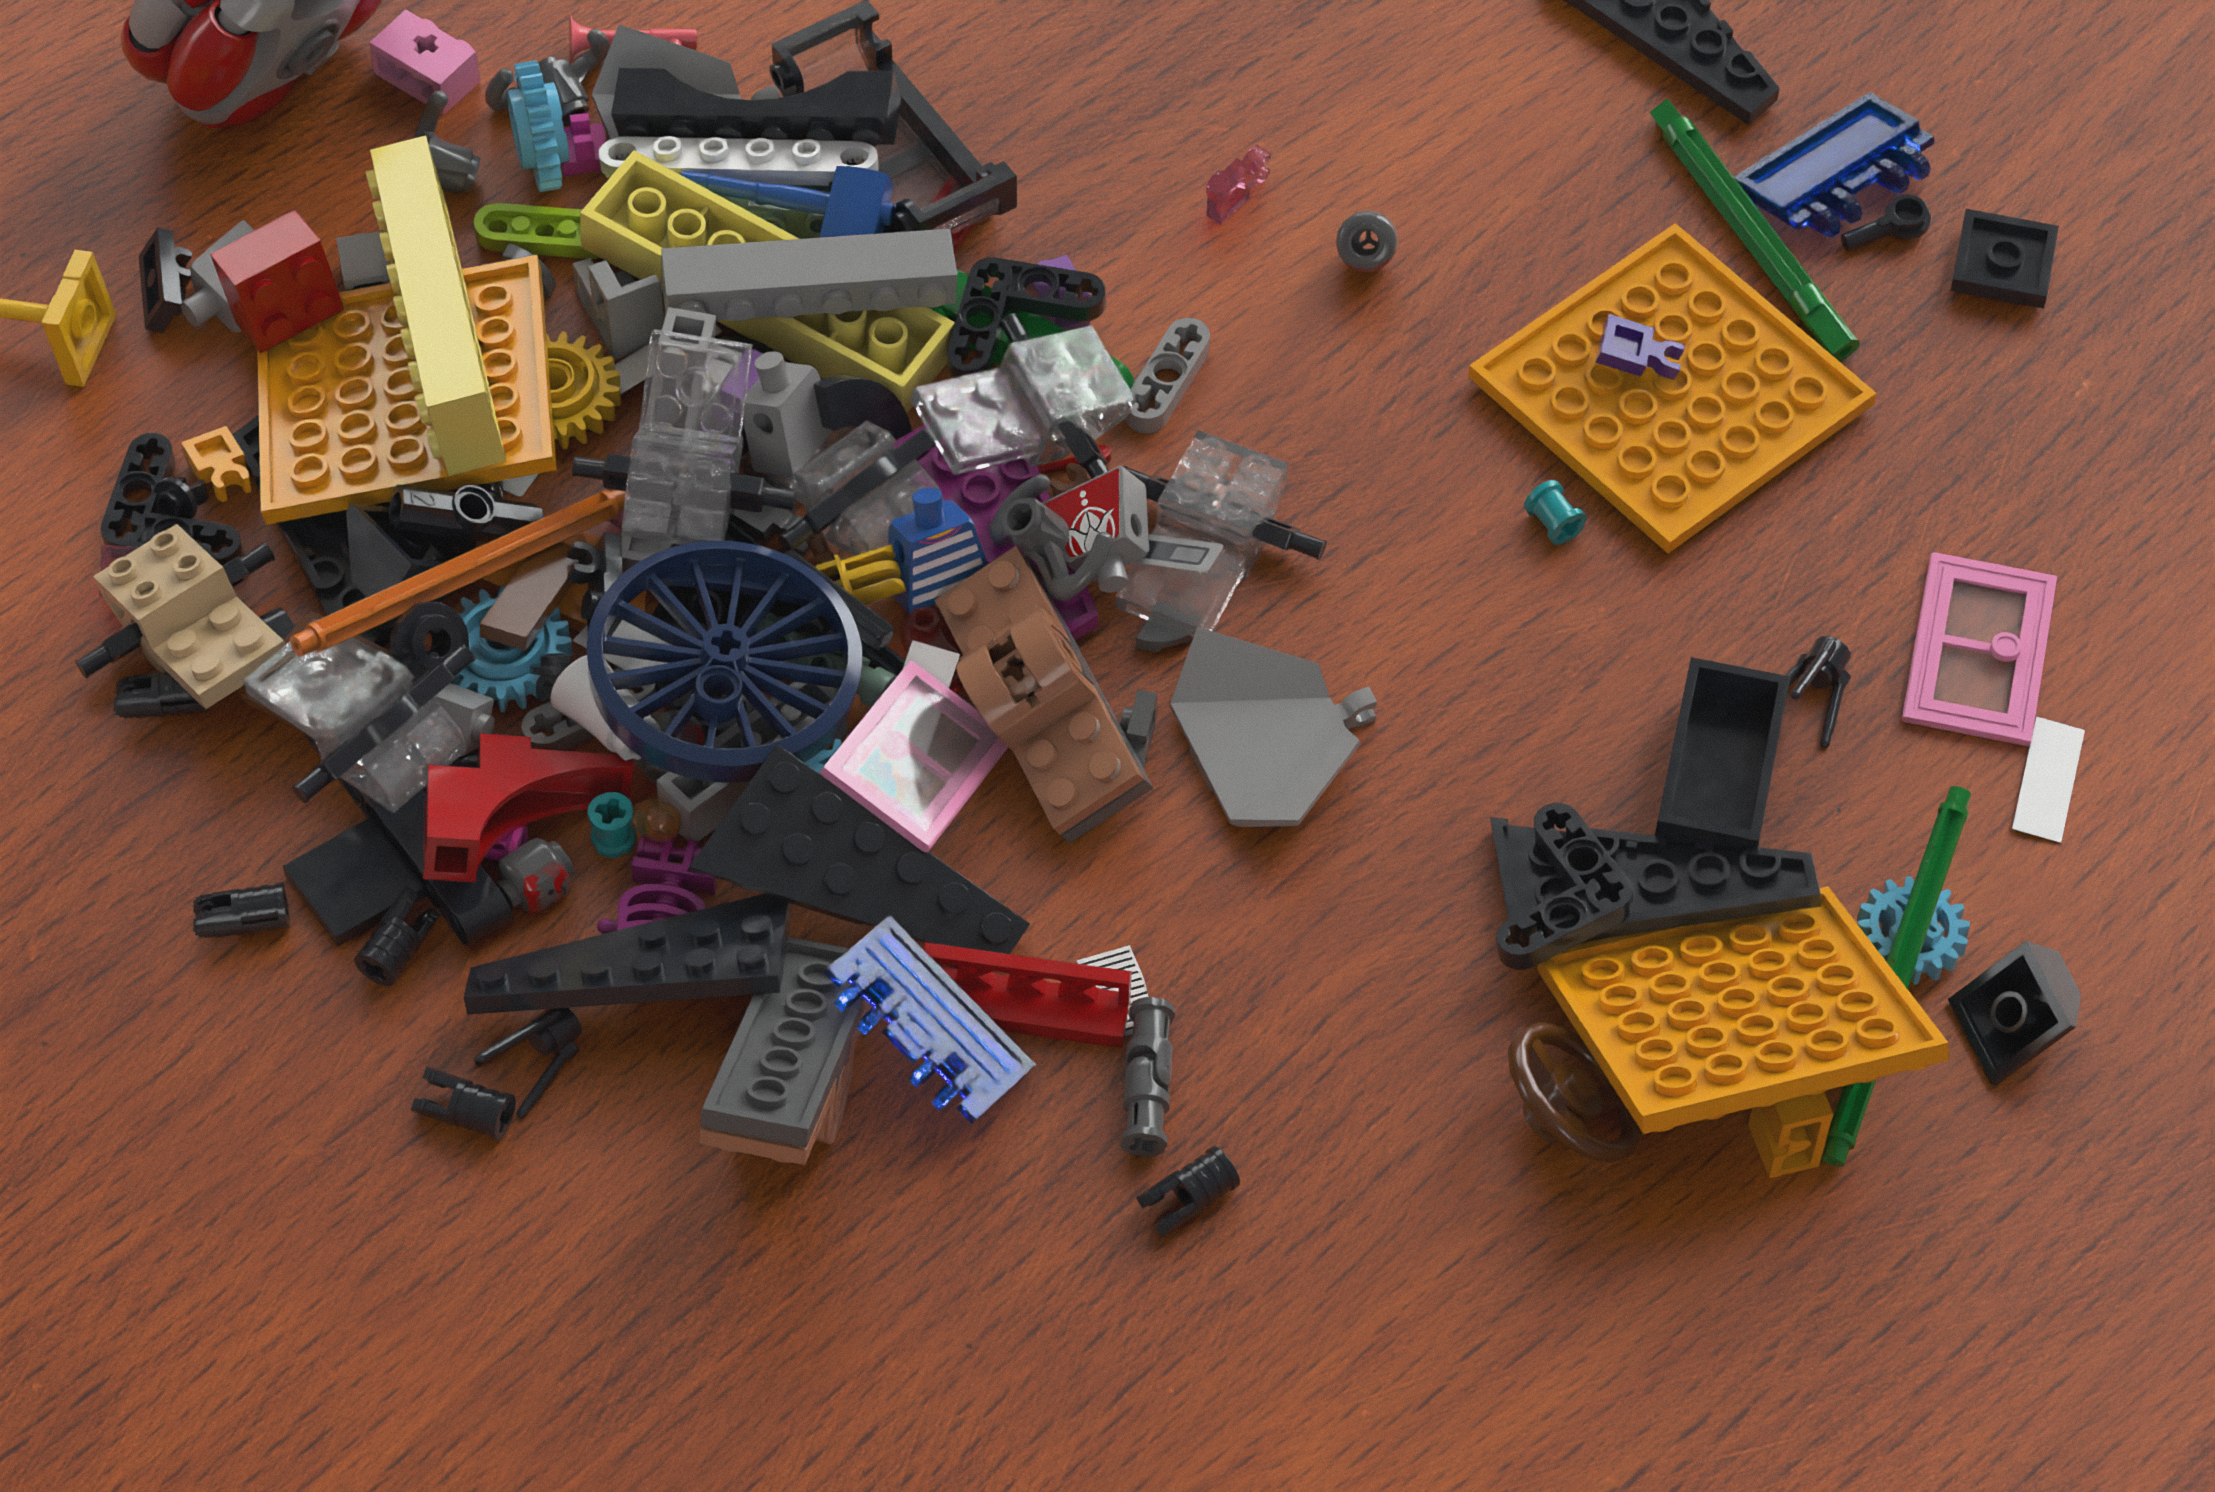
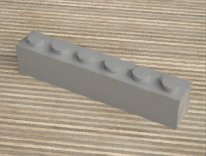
(811, 275)

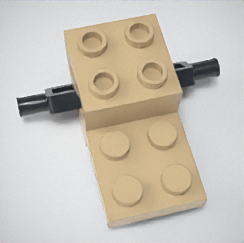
(185, 615)

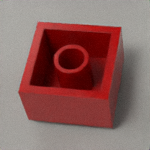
(277, 281)

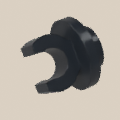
(178, 498)
(549, 669)

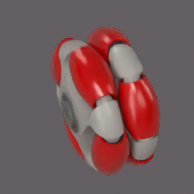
(235, 56)

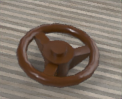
(1563, 1096)

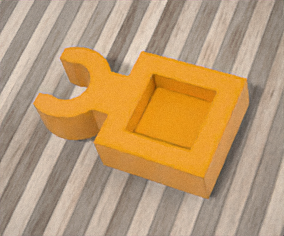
(217, 460)

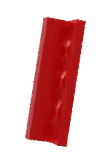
(1038, 1007)

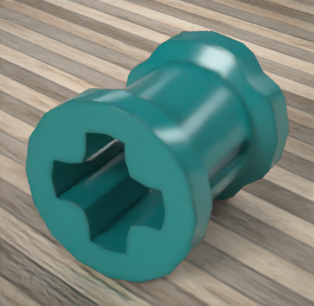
(1555, 512)
(611, 822)

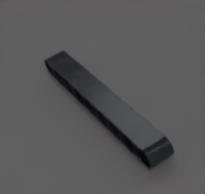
(467, 907)

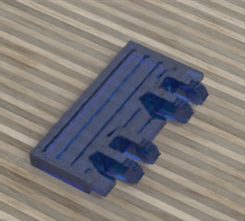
(1820, 169)
(929, 1019)

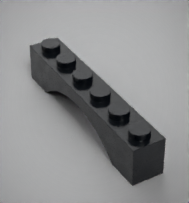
(848, 108)

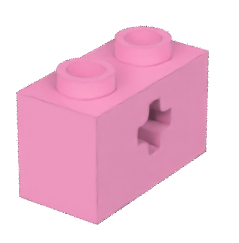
(424, 60)

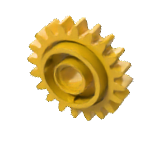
(581, 388)

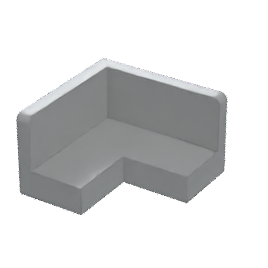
(618, 306)

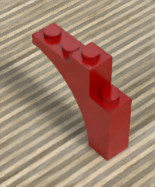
(509, 788)

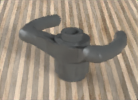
(565, 77)
(453, 163)
(1043, 536)

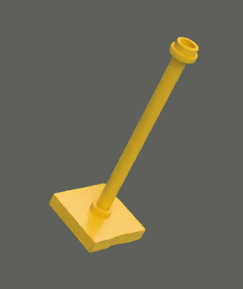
(74, 319)

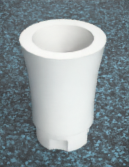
(574, 699)

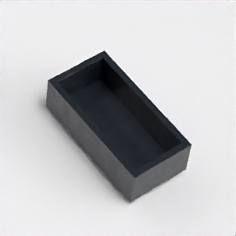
(1722, 755)

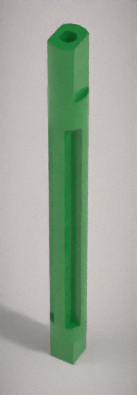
(1755, 232)

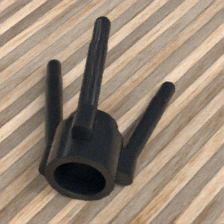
(1820, 668)
(548, 1032)

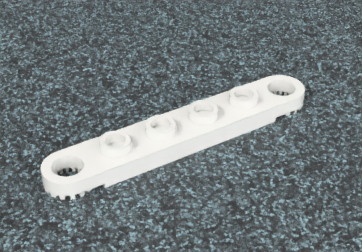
(745, 159)

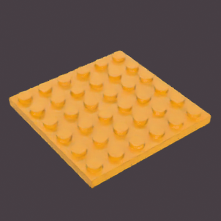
(344, 409)
(1685, 448)
(1740, 1013)

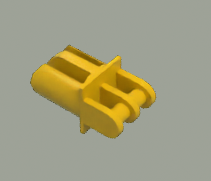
(867, 575)

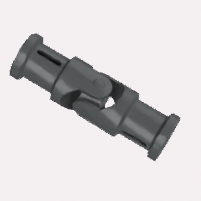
(1148, 1077)

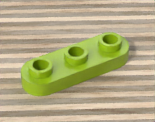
(526, 229)

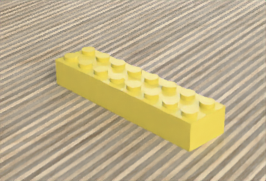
(656, 208)
(434, 307)

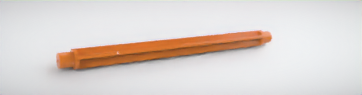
(458, 572)

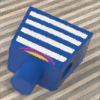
(933, 549)

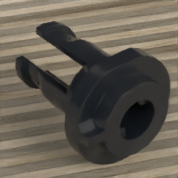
(410, 630)

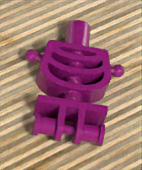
(665, 887)

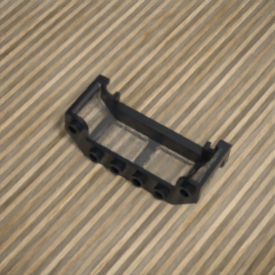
(924, 147)

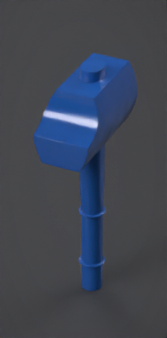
(854, 205)

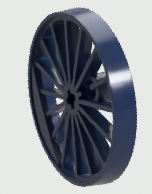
(722, 657)

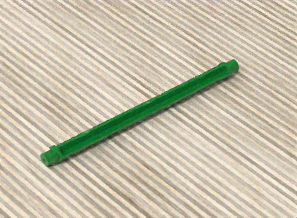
(1904, 955)

